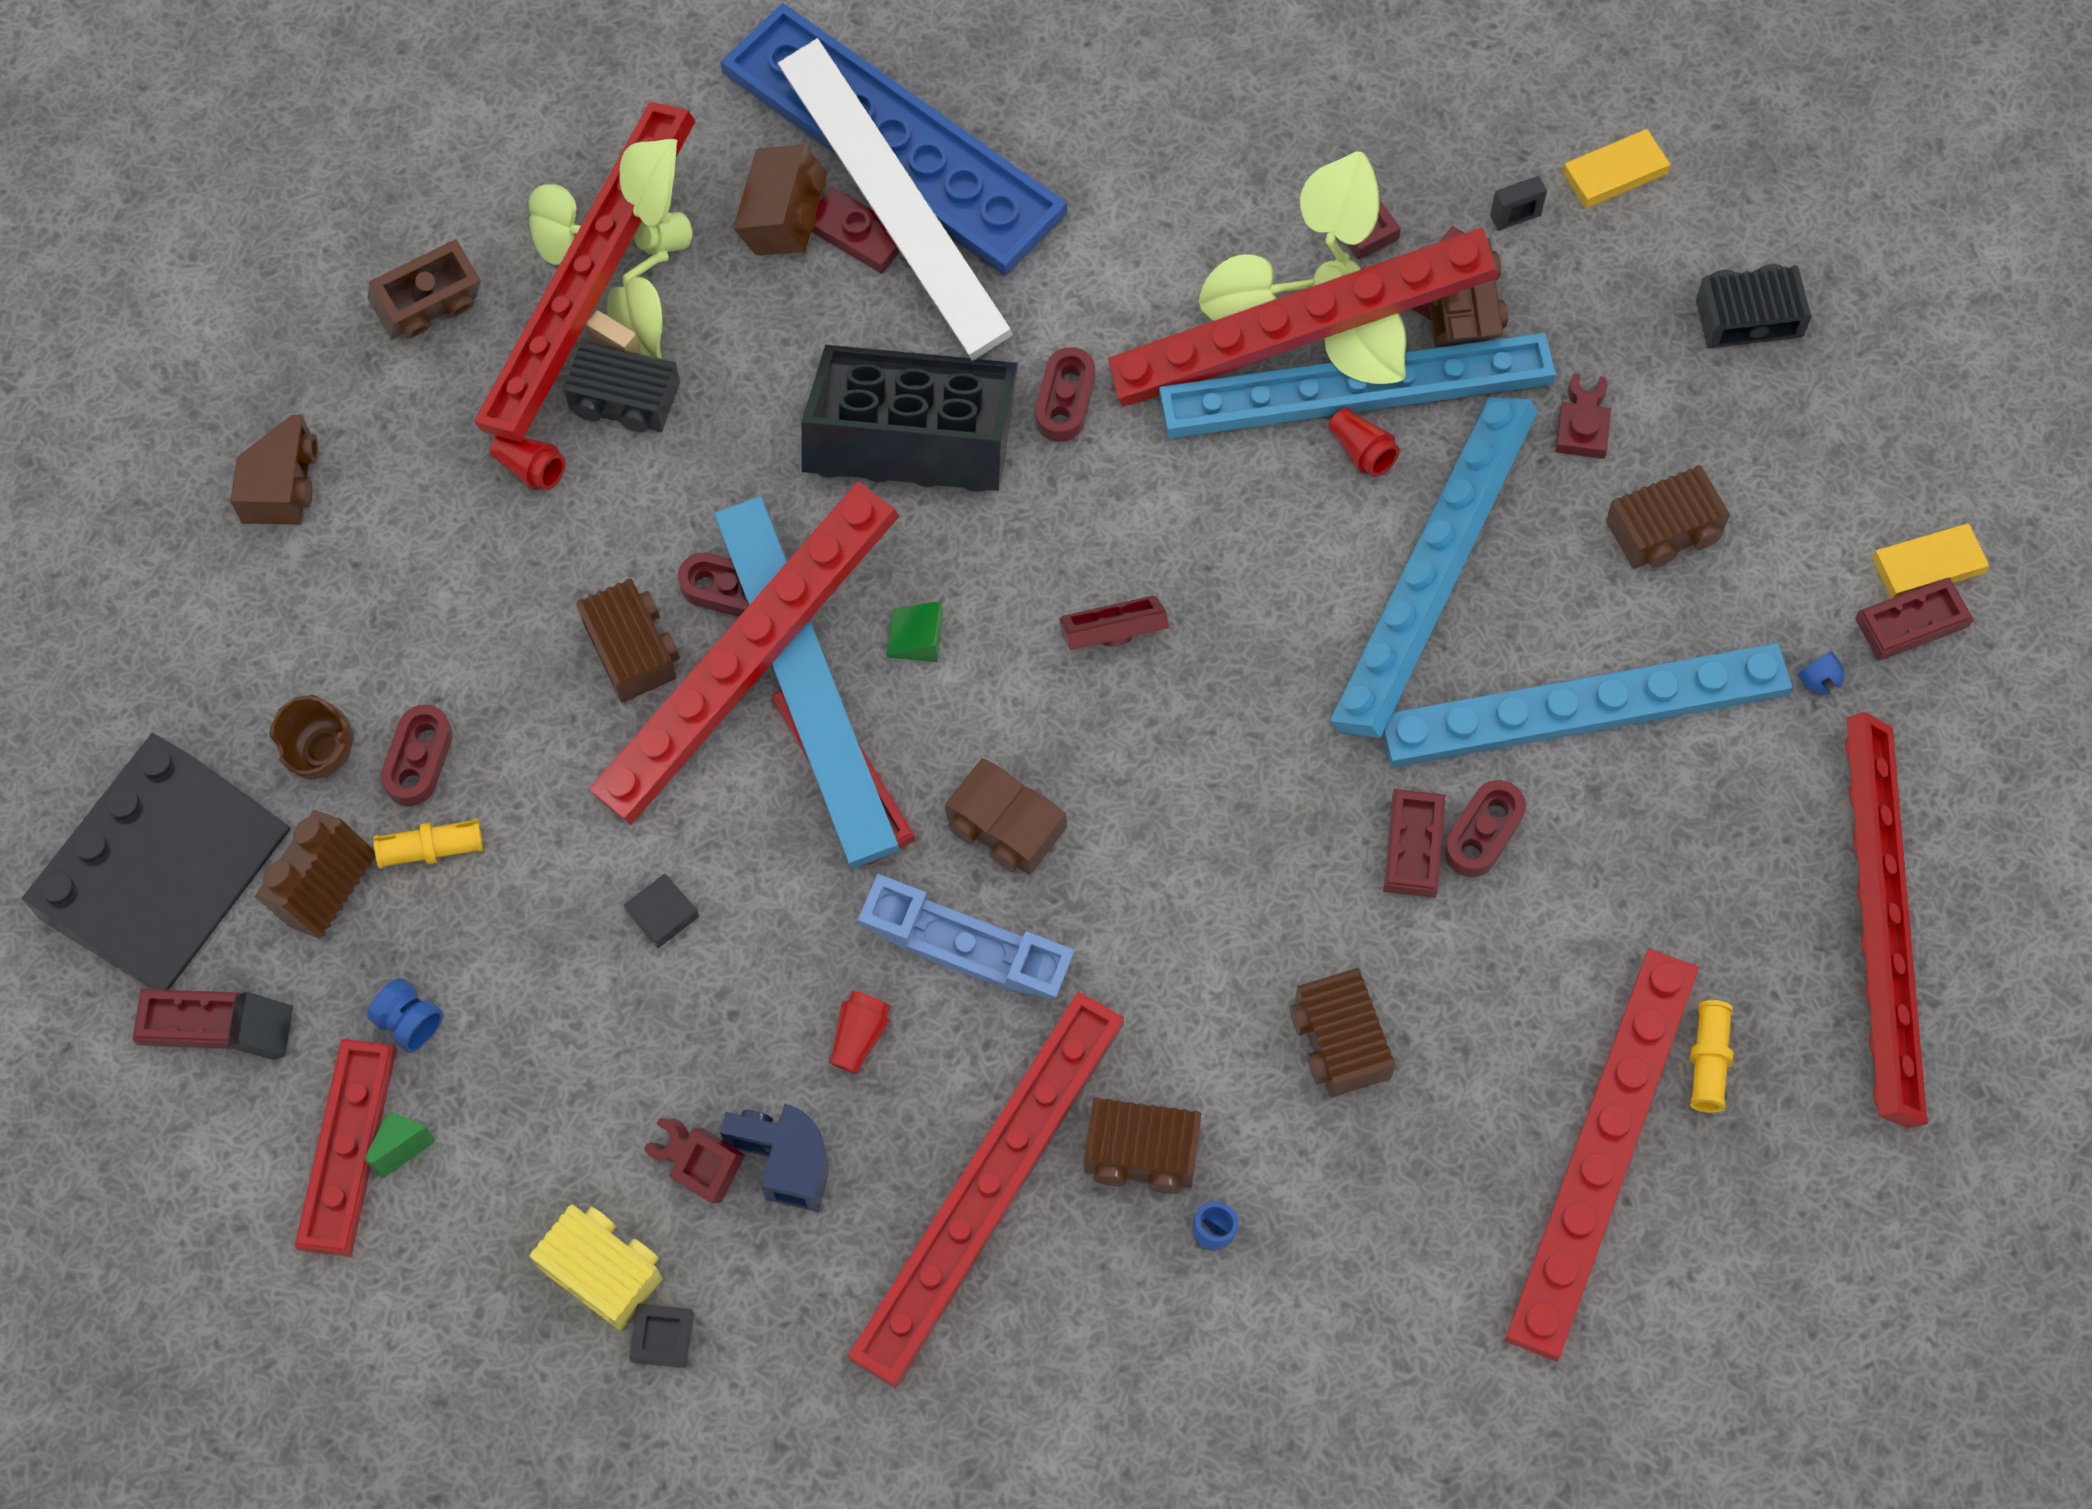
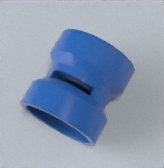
(404, 1015)

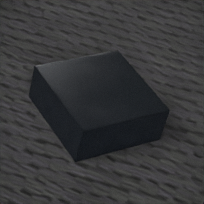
(1518, 203)
(661, 910)
(260, 1026)
(661, 1335)

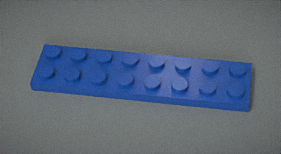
(965, 183)

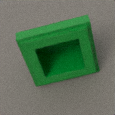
(916, 632)
(397, 1143)

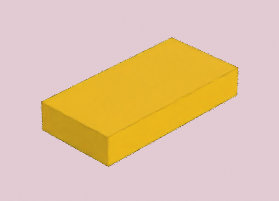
(1616, 168)
(1930, 559)

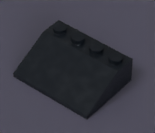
(908, 418)
(156, 864)

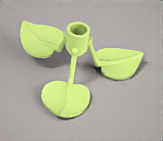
(646, 182)
(1344, 203)

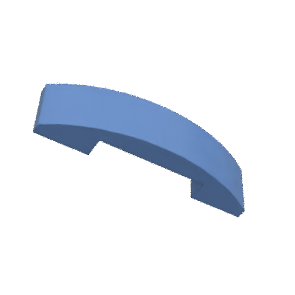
(964, 943)

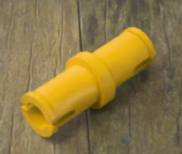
(428, 843)
(1711, 1056)

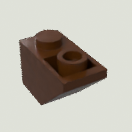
(273, 474)

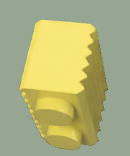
(597, 1265)

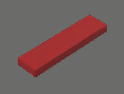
(346, 1133)

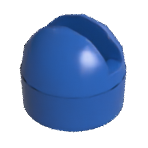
(1821, 670)
(1220, 1220)

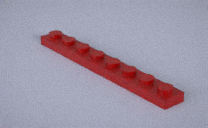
(573, 290)
(1304, 316)
(744, 652)
(1886, 922)
(1601, 1156)
(985, 1190)

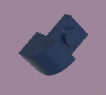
(795, 1150)

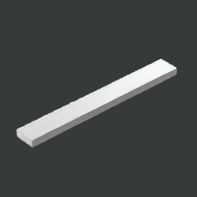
(895, 200)

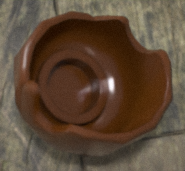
(312, 737)

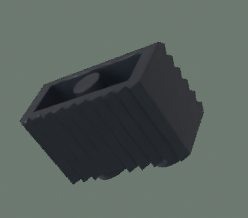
(1753, 306)
(621, 387)

